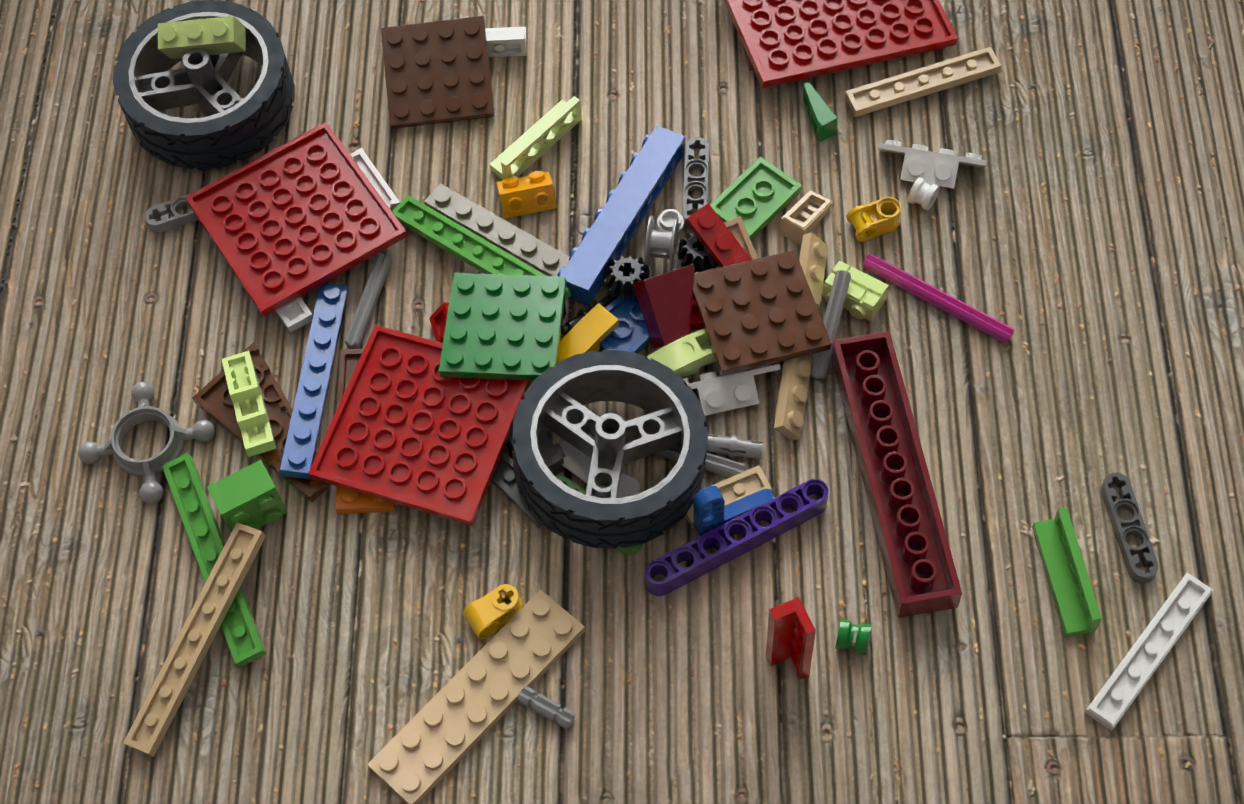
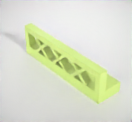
(537, 139)

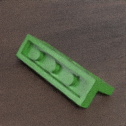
(1067, 575)

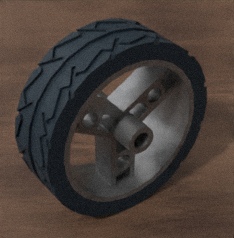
(232, 125)
(557, 402)

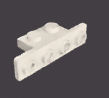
(932, 166)
(728, 391)

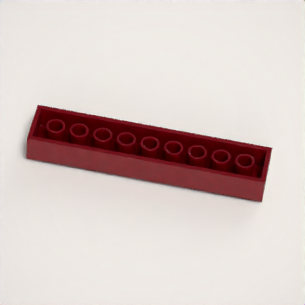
(895, 476)

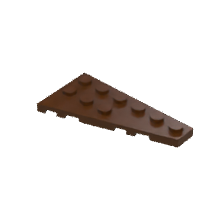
(218, 404)

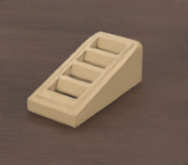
(809, 216)

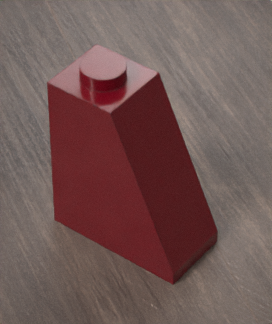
(667, 304)

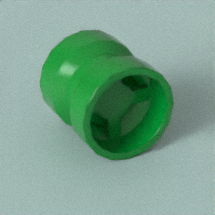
(846, 634)

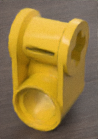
(872, 218)
(491, 612)

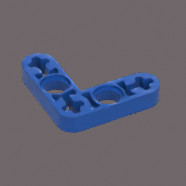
(711, 511)

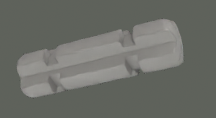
(546, 707)

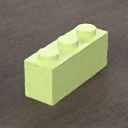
(213, 35)

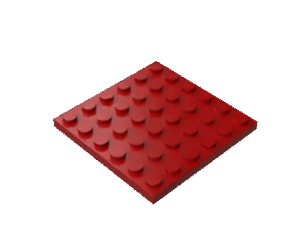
(295, 218)
(416, 433)

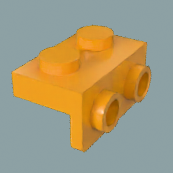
(526, 194)

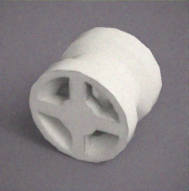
(923, 193)

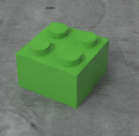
(248, 497)

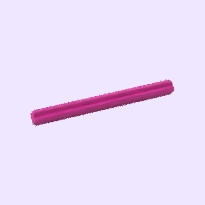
(938, 298)

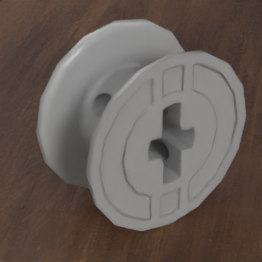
(661, 243)

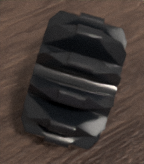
(693, 252)
(623, 273)

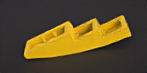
(587, 333)

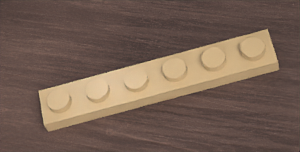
(922, 81)

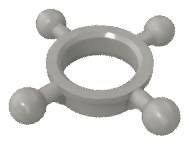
(150, 491)

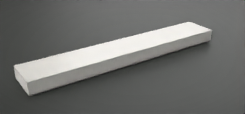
(1148, 652)

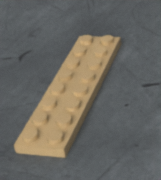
(475, 698)

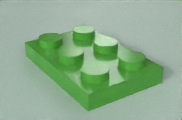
(757, 196)

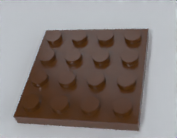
(437, 72)
(759, 313)

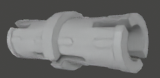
(734, 446)

